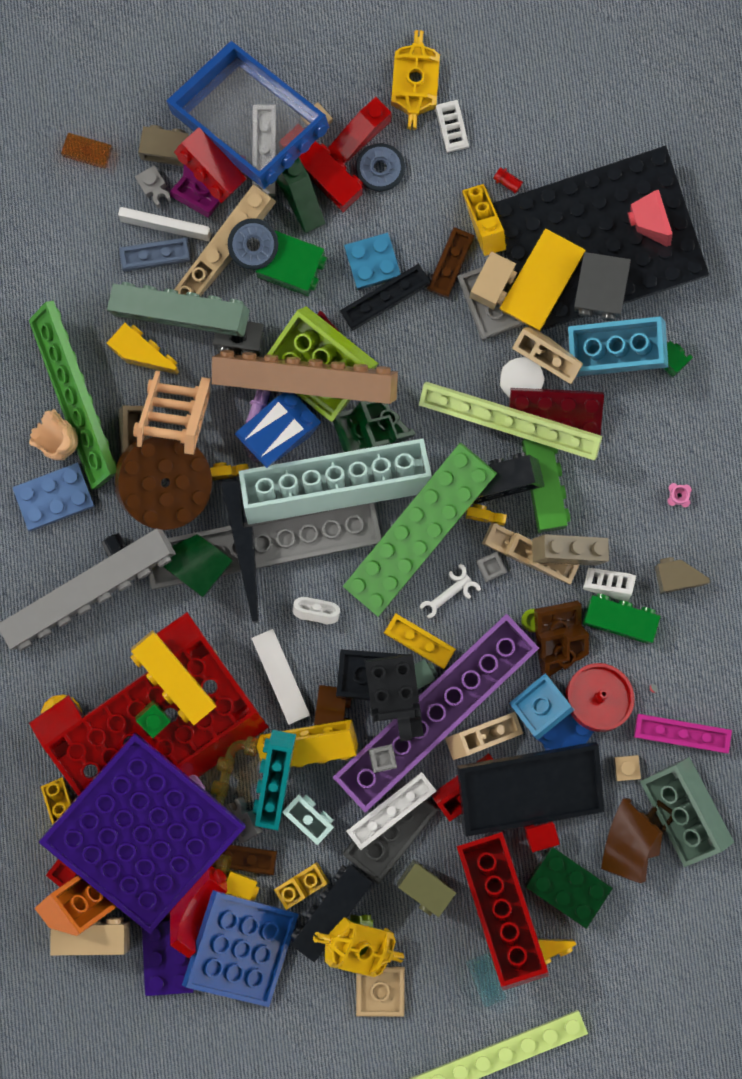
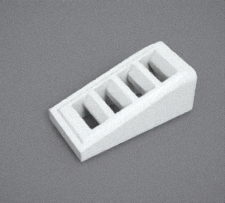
(446, 108)
(611, 576)

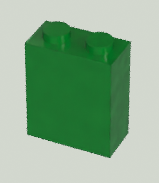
(294, 265)

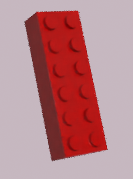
(502, 911)

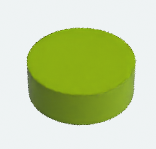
(528, 621)

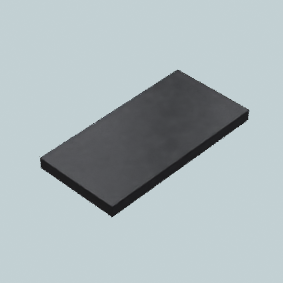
(530, 789)

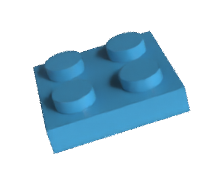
(372, 261)
(541, 706)

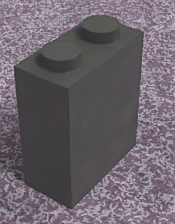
(602, 286)

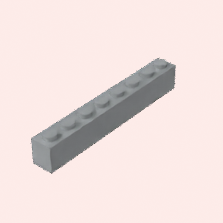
(86, 589)

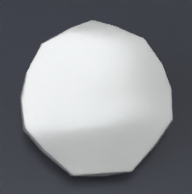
(521, 374)

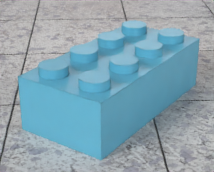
(619, 346)

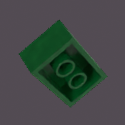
(568, 887)

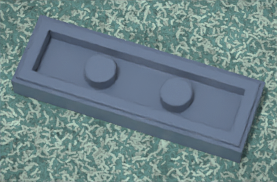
(155, 254)

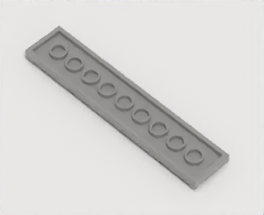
(289, 539)

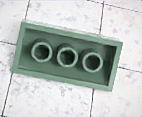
(696, 823)

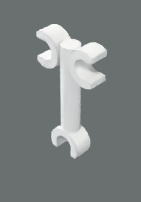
(463, 582)

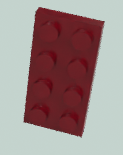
(568, 407)

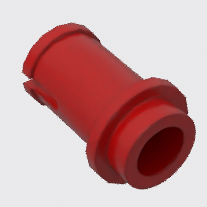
(507, 180)

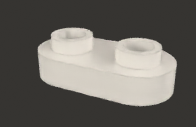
(316, 610)

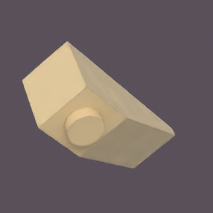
(547, 354)
(484, 736)

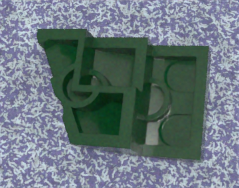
(370, 426)
(198, 564)

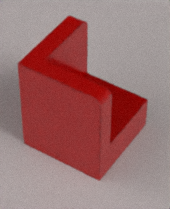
(541, 836)

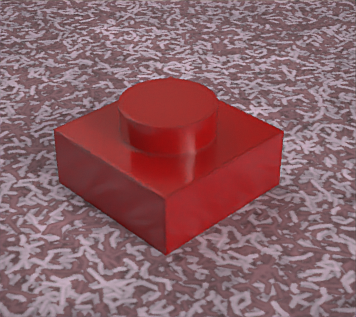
(60, 873)

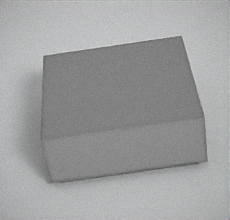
(491, 566)
(382, 758)

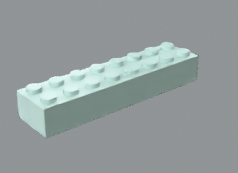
(334, 481)

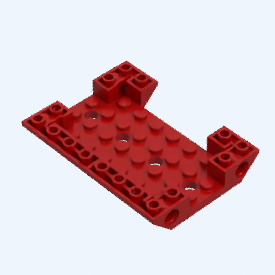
(95, 738)

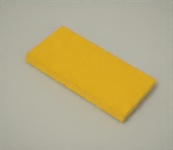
(542, 279)

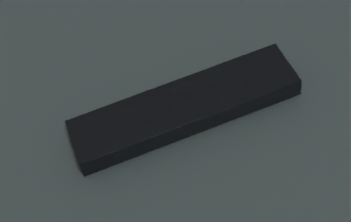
(385, 297)

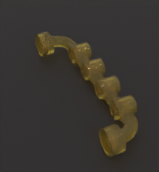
(221, 787)

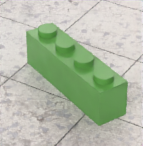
(548, 500)

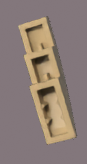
(520, 549)

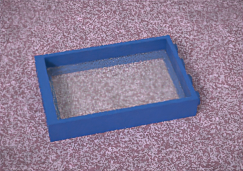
(248, 114)

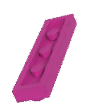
(682, 733)

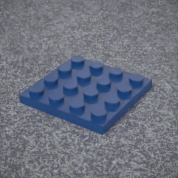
(240, 949)

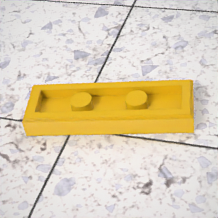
(419, 641)

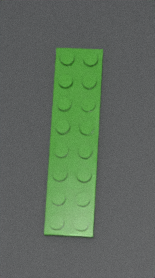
(73, 394)
(420, 529)

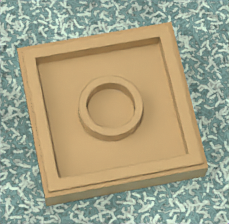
(381, 994)

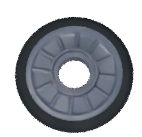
(380, 153)
(238, 244)

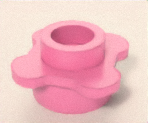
(684, 490)

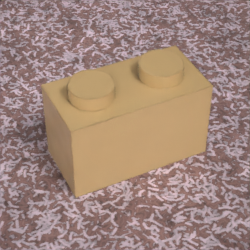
(493, 280)

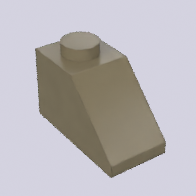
(678, 576)

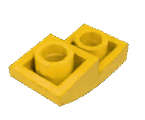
(301, 885)

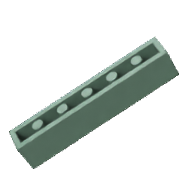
(178, 310)

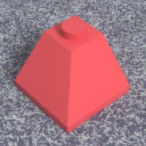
(651, 218)

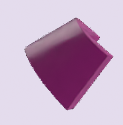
(194, 194)

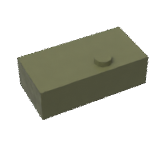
(426, 889)

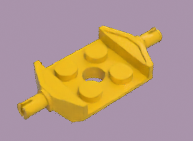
(411, 96)
(347, 941)

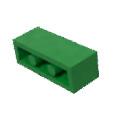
(621, 618)

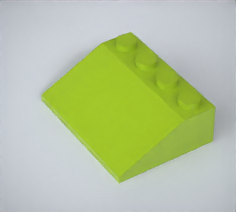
(313, 338)

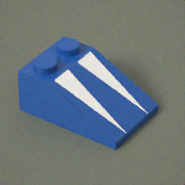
(278, 428)

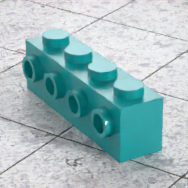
(275, 779)

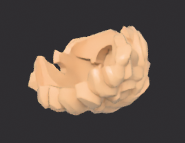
(54, 436)

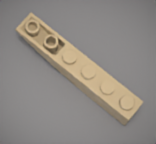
(216, 255)

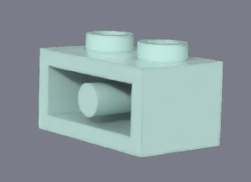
(308, 819)

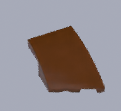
(560, 636)
(631, 843)

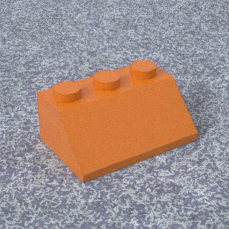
(74, 907)

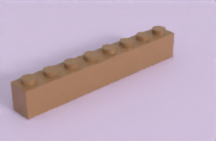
(305, 378)

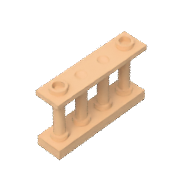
(192, 422)

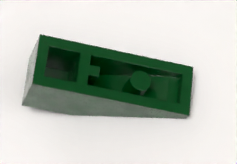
(301, 196)

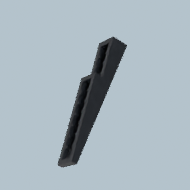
(244, 544)

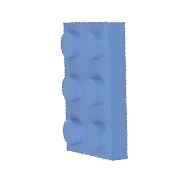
(53, 497)

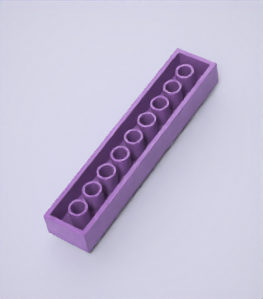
(442, 709)

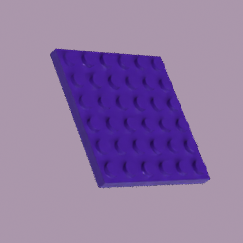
(142, 833)

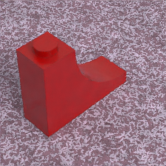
(190, 911)

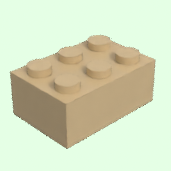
(99, 939)

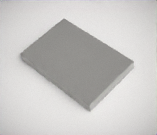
(488, 321)

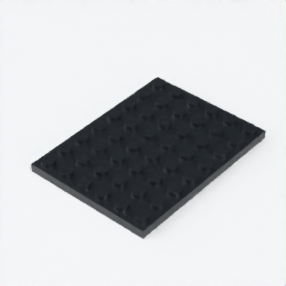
(594, 215)

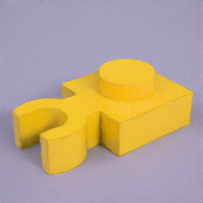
(223, 471)
(479, 513)

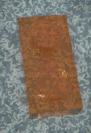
(86, 150)

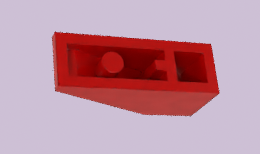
(360, 130)

